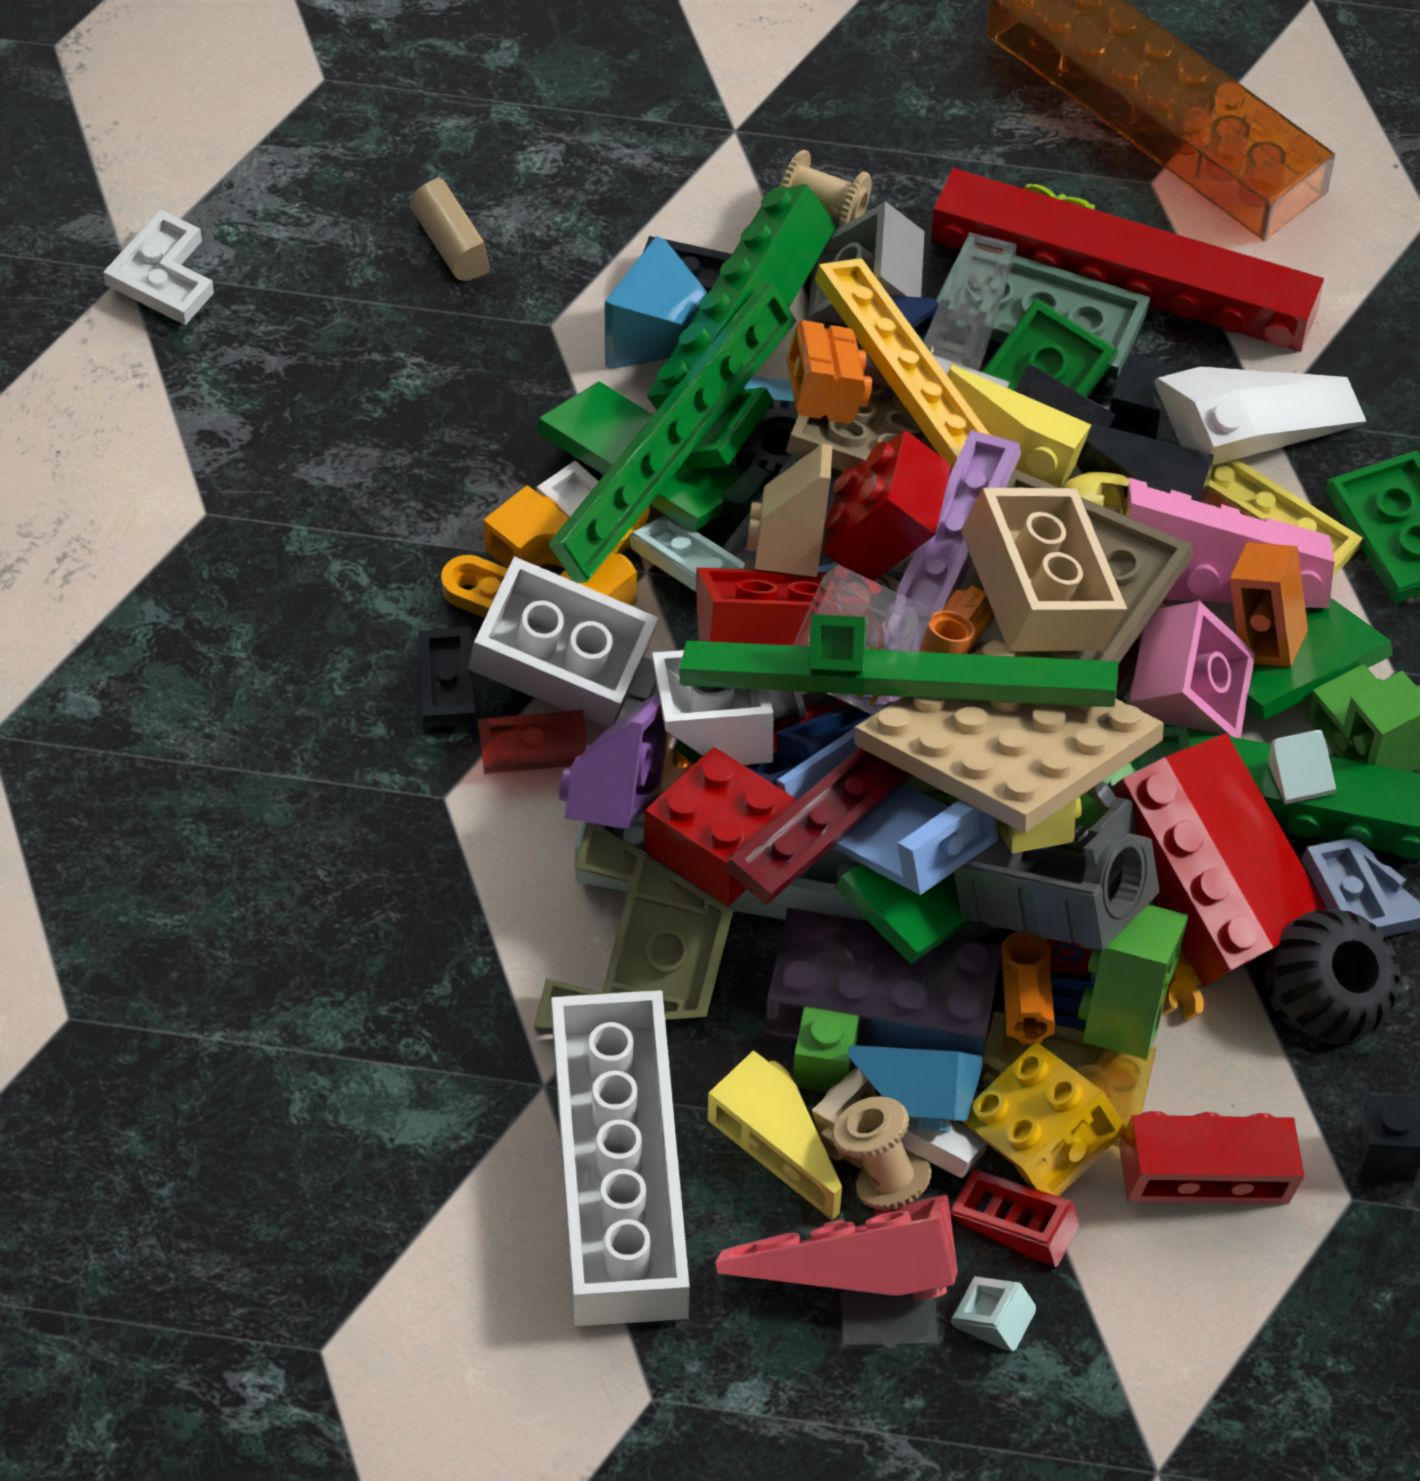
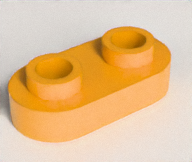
(475, 572)

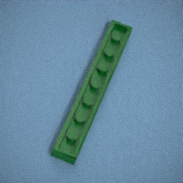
(672, 433)
(903, 674)

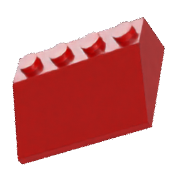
(1218, 856)

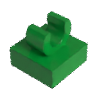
(837, 642)

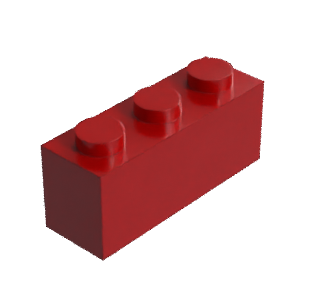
(1210, 1158)

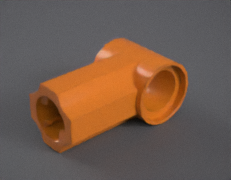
(959, 623)
(1027, 987)

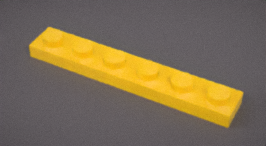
(899, 355)

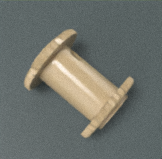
(838, 197)
(874, 1134)

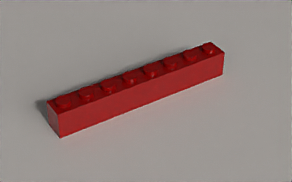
(1171, 269)

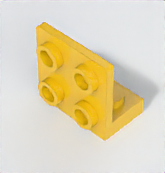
(1045, 1120)

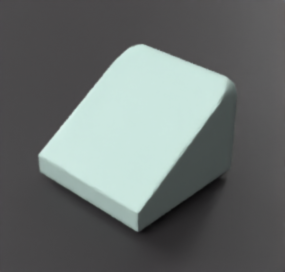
(1301, 766)
(995, 1312)

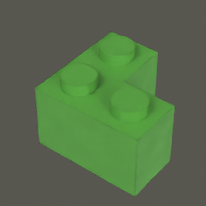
(1369, 718)
(1133, 982)

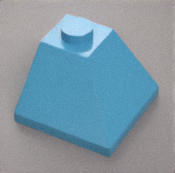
(650, 308)
(926, 1082)

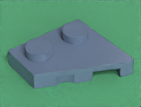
(1357, 882)

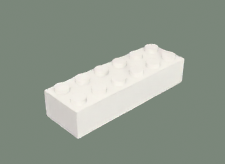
(619, 1159)

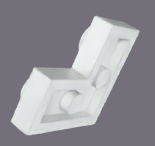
(153, 272)

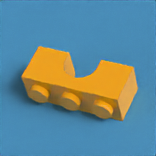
(525, 528)

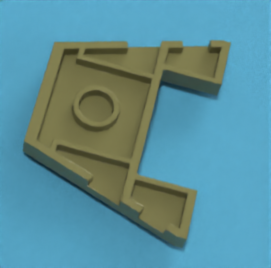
(666, 934)

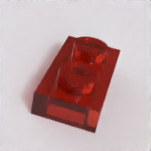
(532, 741)

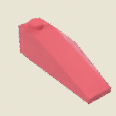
(889, 1255)

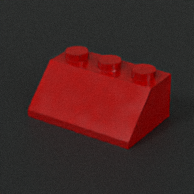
(752, 605)

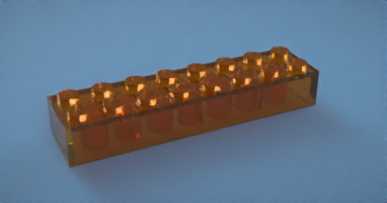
(1170, 105)

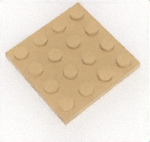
(1009, 755)

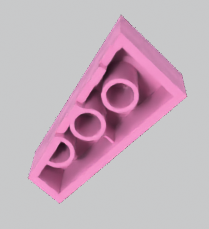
(1219, 539)

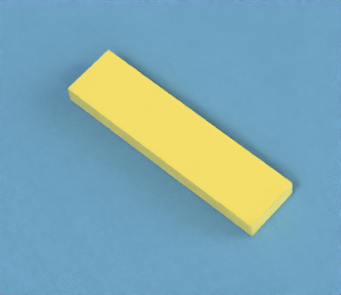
(1259, 497)

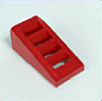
(1047, 1232)

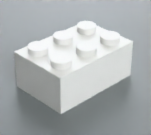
(562, 642)

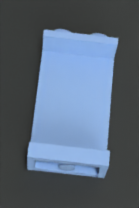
(910, 834)

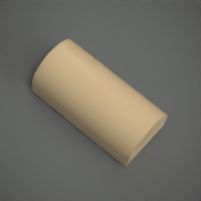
(450, 230)

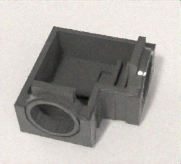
(1070, 889)

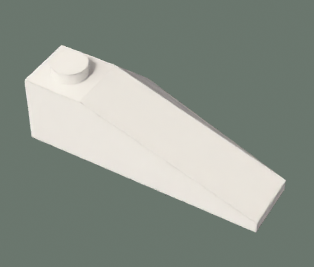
(1254, 411)

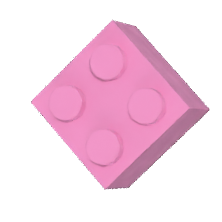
(1192, 671)

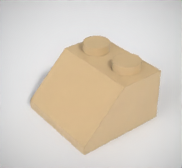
(791, 518)

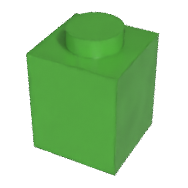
(824, 1049)

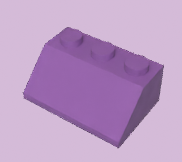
(619, 771)

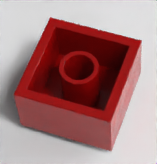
(886, 506)
(709, 819)

